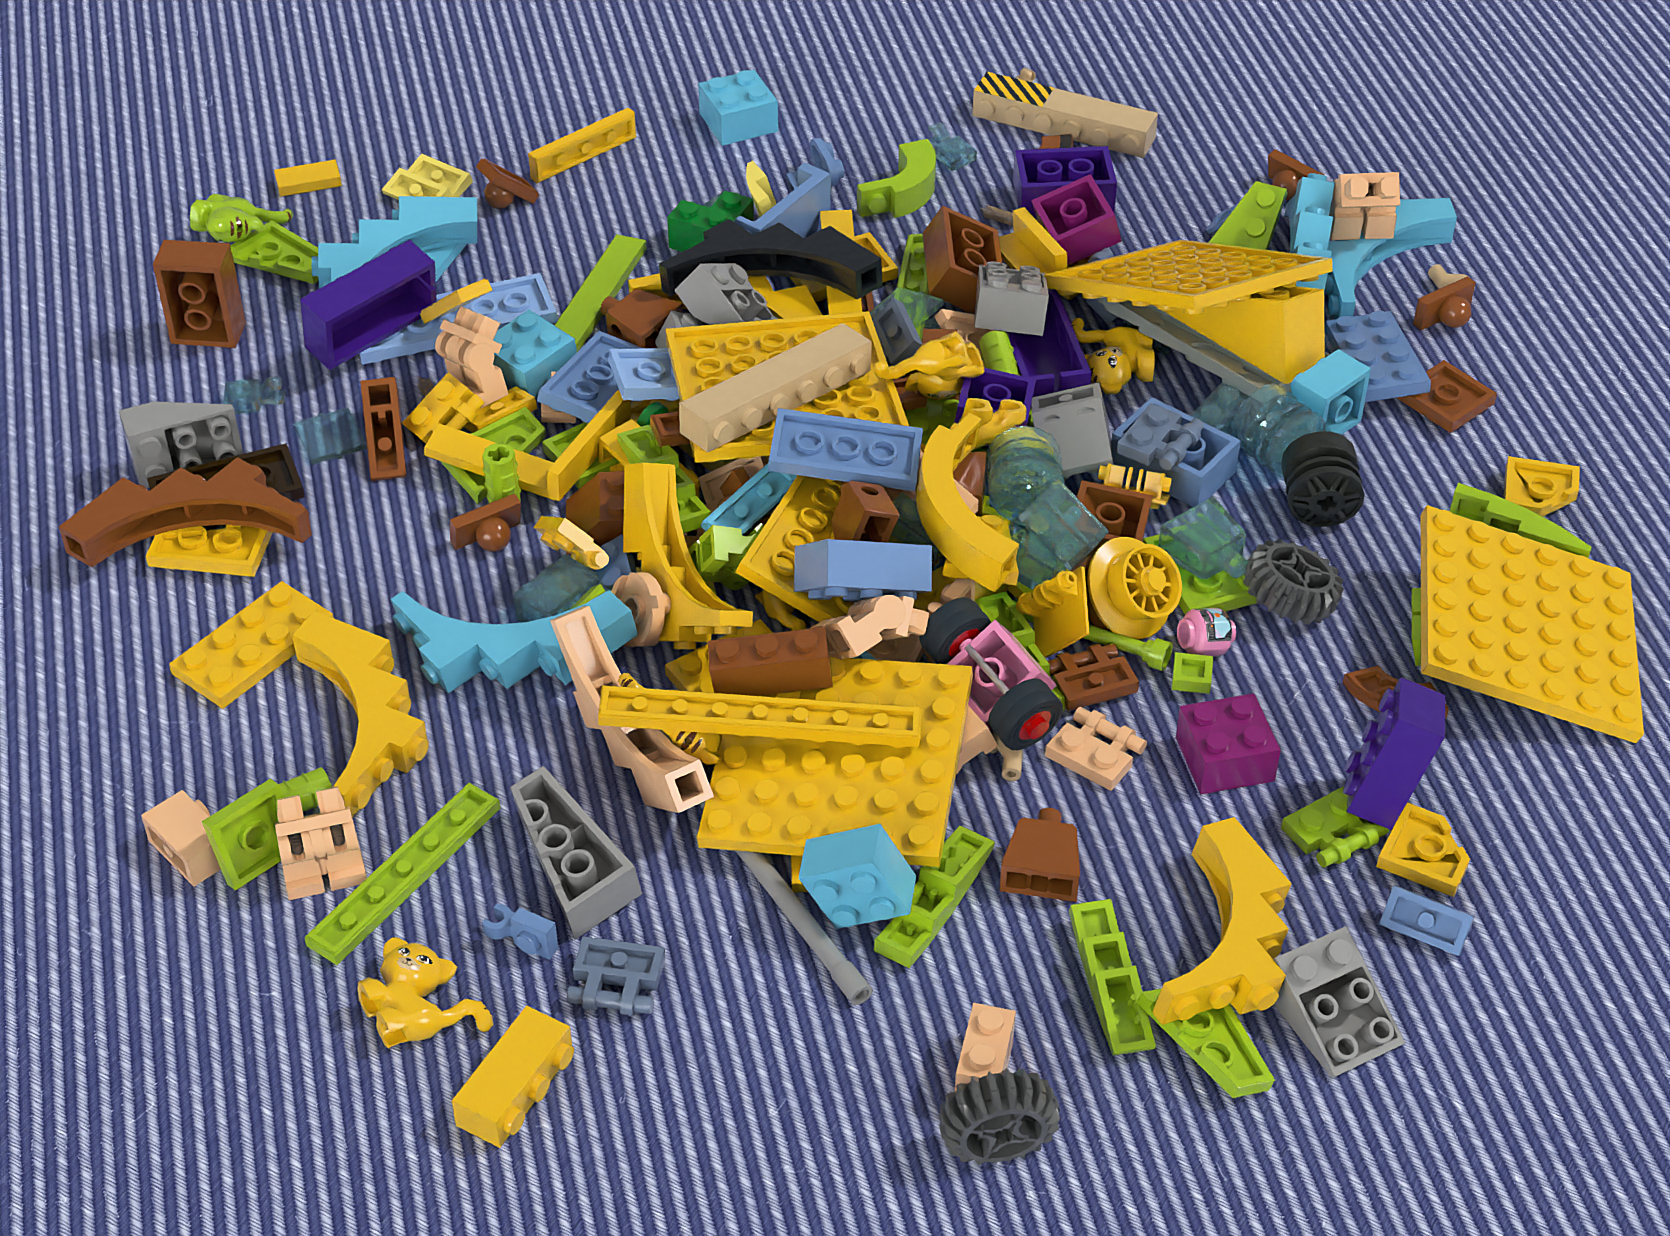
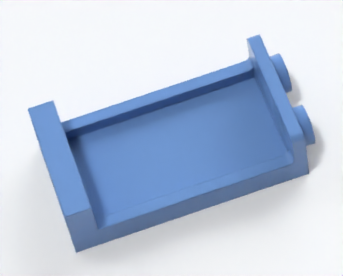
(800, 208)

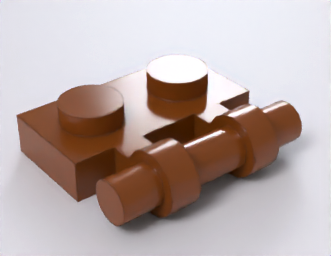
(1092, 676)

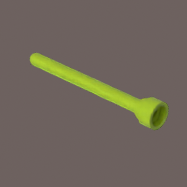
(1155, 653)

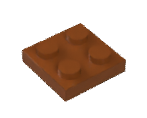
(1452, 397)

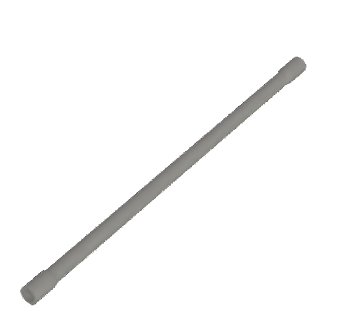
(841, 970)

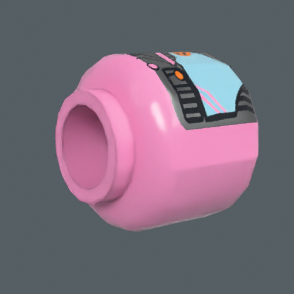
(1206, 632)

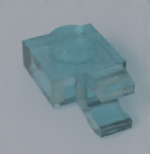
(951, 151)
(249, 394)

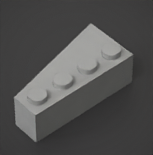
(578, 858)

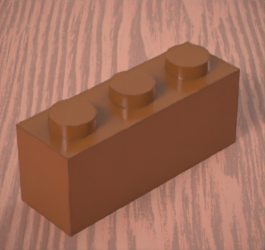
(771, 663)

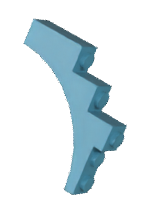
(423, 220)
(1311, 221)
(1417, 225)
(461, 649)

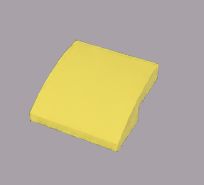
(428, 179)
(759, 188)

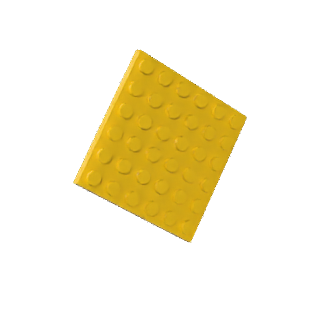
(1188, 275)
(719, 351)
(1529, 624)
(792, 790)

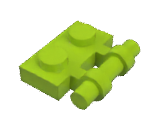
(1324, 822)

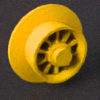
(1133, 586)

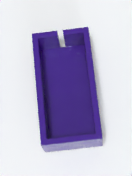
(368, 304)
(1052, 358)

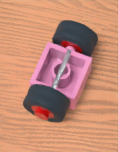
(1007, 683)

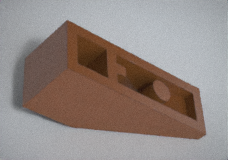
(383, 428)

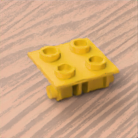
(1154, 483)
(1057, 611)

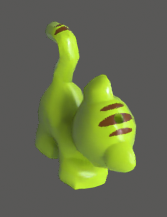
(232, 217)

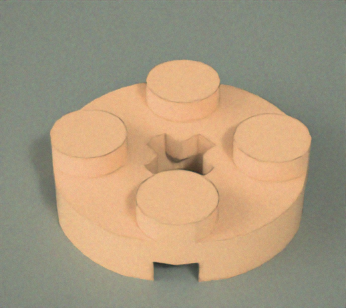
(647, 603)

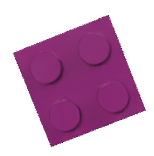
(1078, 218)
(1227, 743)

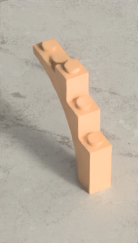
(662, 771)

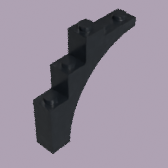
(779, 251)

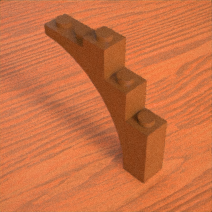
(182, 500)

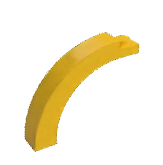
(947, 518)

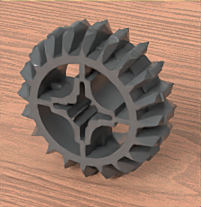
(1293, 581)
(999, 1117)

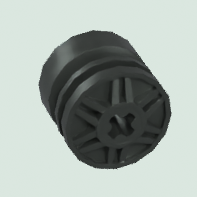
(1322, 479)

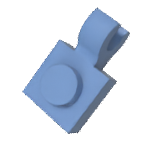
(529, 931)

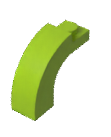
(906, 190)

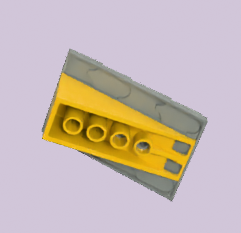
(1245, 341)

